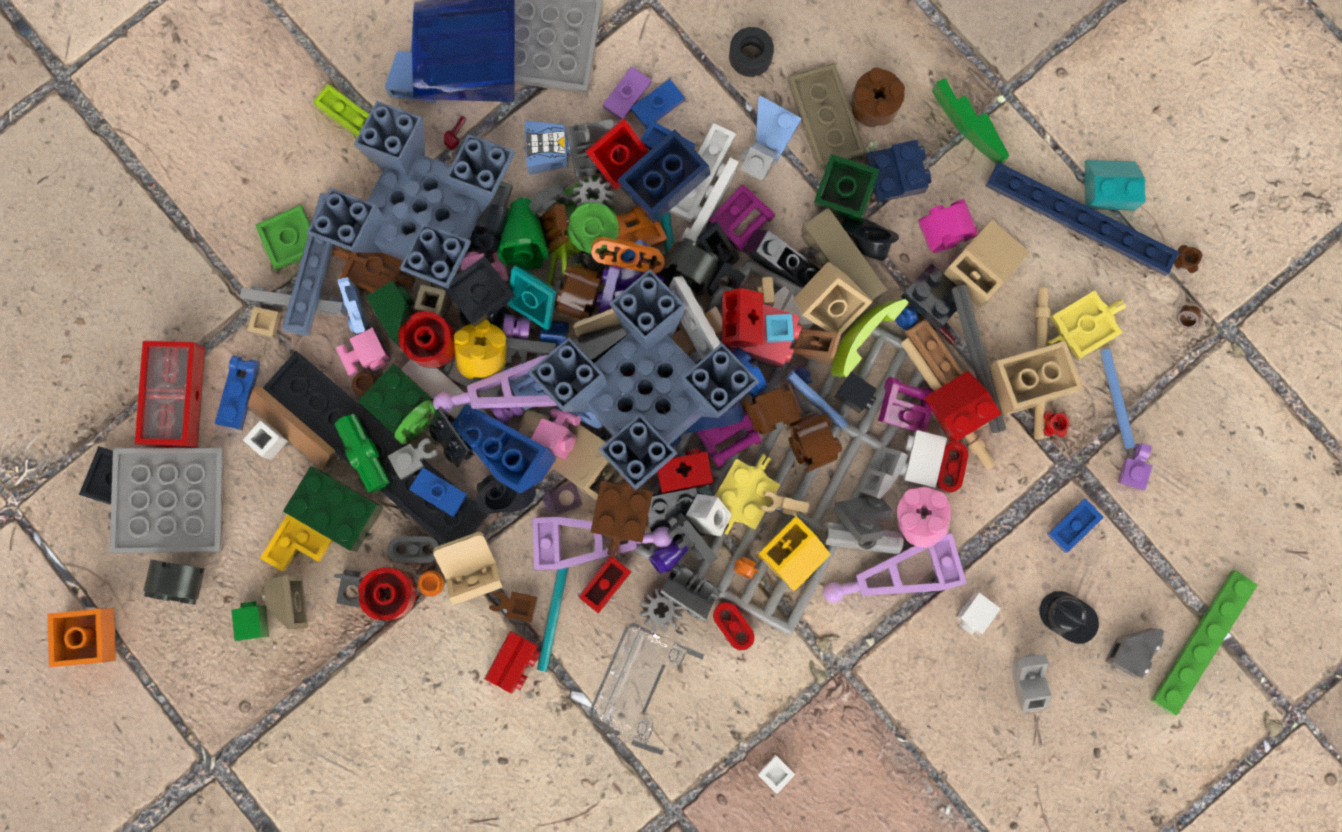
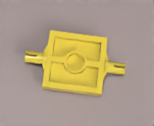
(1087, 324)
(743, 491)

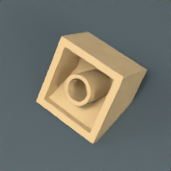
(832, 300)

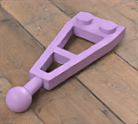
(446, 401)
(548, 543)
(945, 565)

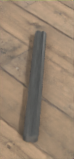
(977, 350)

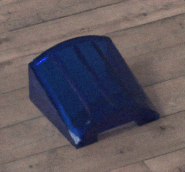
(464, 50)

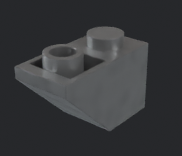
(1134, 651)

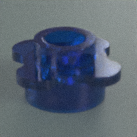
(803, 373)

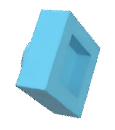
(779, 328)

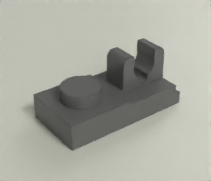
(527, 347)
(688, 535)

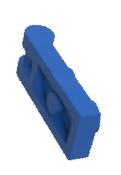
(237, 393)

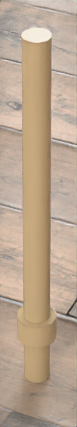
(1042, 314)
(975, 444)

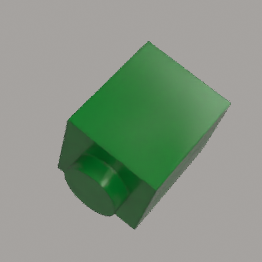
(249, 621)

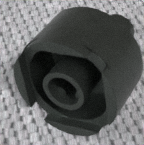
(692, 263)
(173, 582)

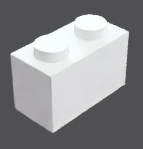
(923, 459)

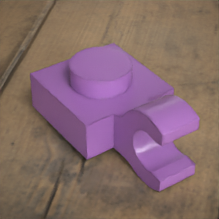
(1135, 470)

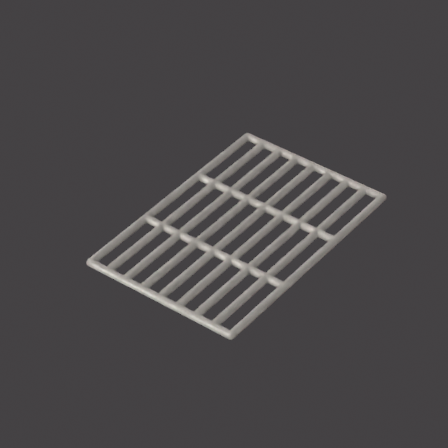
(859, 435)

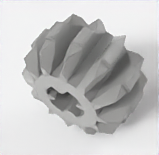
(596, 189)
(668, 615)

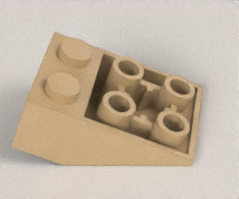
(987, 263)
(585, 463)

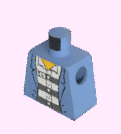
(546, 147)

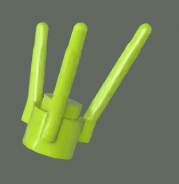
(564, 253)

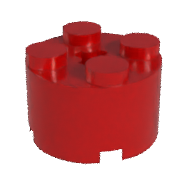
(418, 330)
(372, 594)

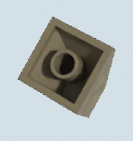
(286, 600)

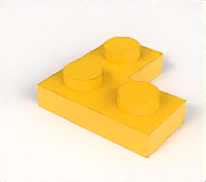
(290, 538)

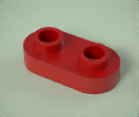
(953, 468)
(733, 626)

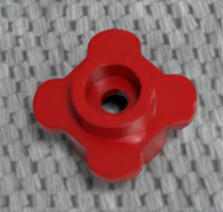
(1061, 421)

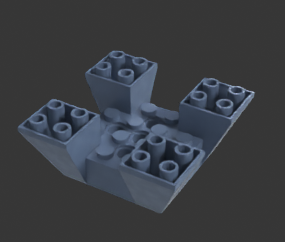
(406, 189)
(693, 391)

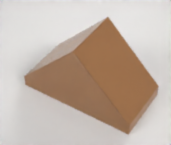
(817, 345)

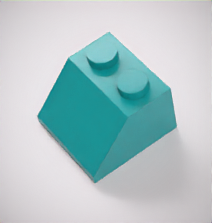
(1114, 185)

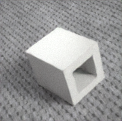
(265, 440)

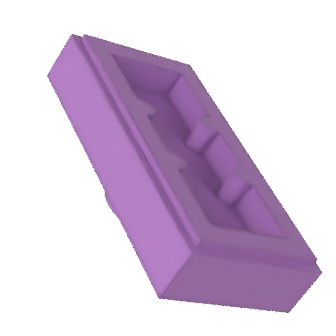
(627, 93)

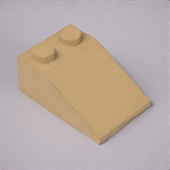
(1034, 378)

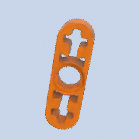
(607, 257)

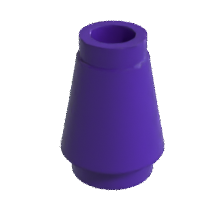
(666, 557)

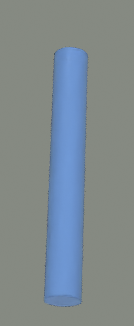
(814, 398)

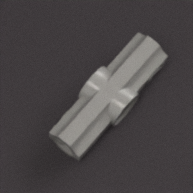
(838, 535)

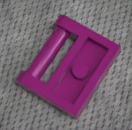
(736, 210)
(901, 413)
(715, 436)

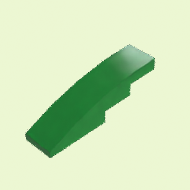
(976, 129)

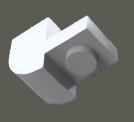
(1031, 683)

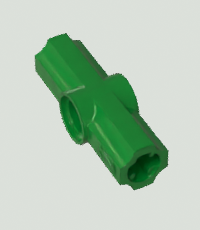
(361, 453)

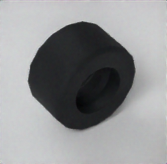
(754, 37)

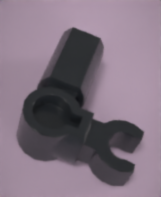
(495, 225)

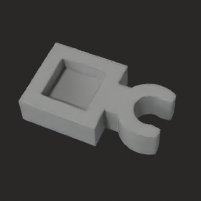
(408, 459)

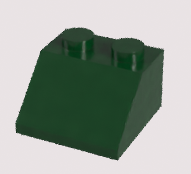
(392, 308)

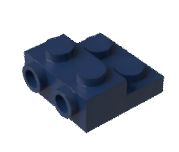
(900, 171)

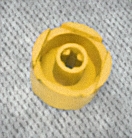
(480, 350)

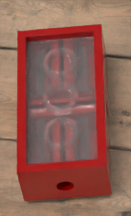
(170, 394)

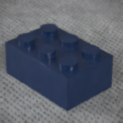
(664, 176)

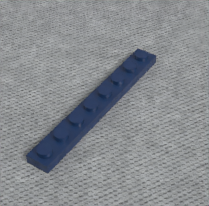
(1082, 219)

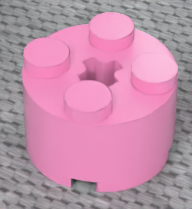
(927, 503)

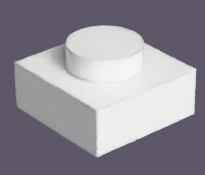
(776, 774)

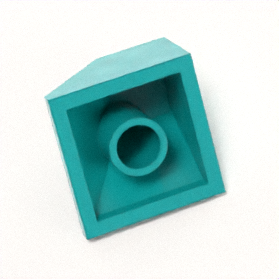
(533, 297)

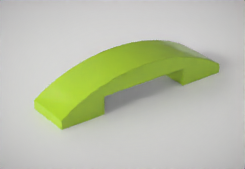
(846, 355)

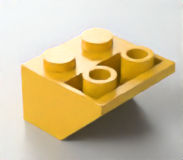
(794, 553)

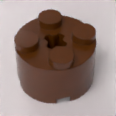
(877, 84)
(579, 292)
(773, 408)
(813, 441)

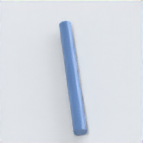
(1117, 398)

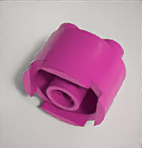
(947, 226)

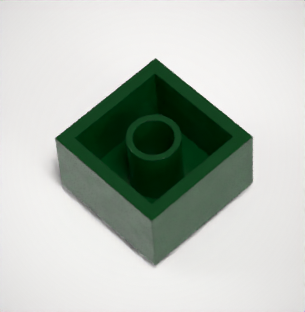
(846, 188)
(393, 398)

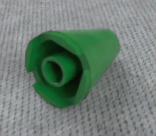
(523, 238)

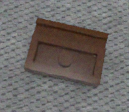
(554, 224)

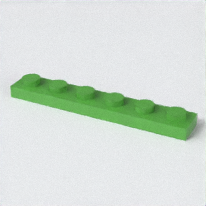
(1204, 642)

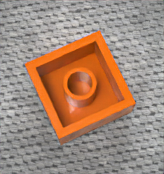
(81, 637)

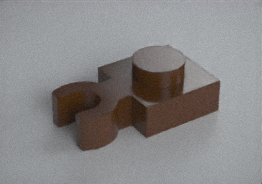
(518, 606)

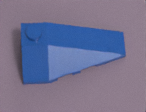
(505, 452)

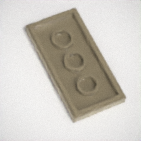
(826, 115)

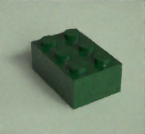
(333, 509)

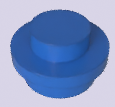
(907, 318)

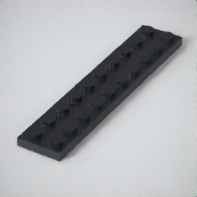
(322, 402)

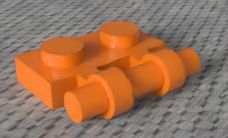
(644, 230)

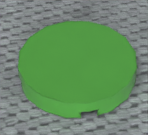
(591, 222)
(415, 422)

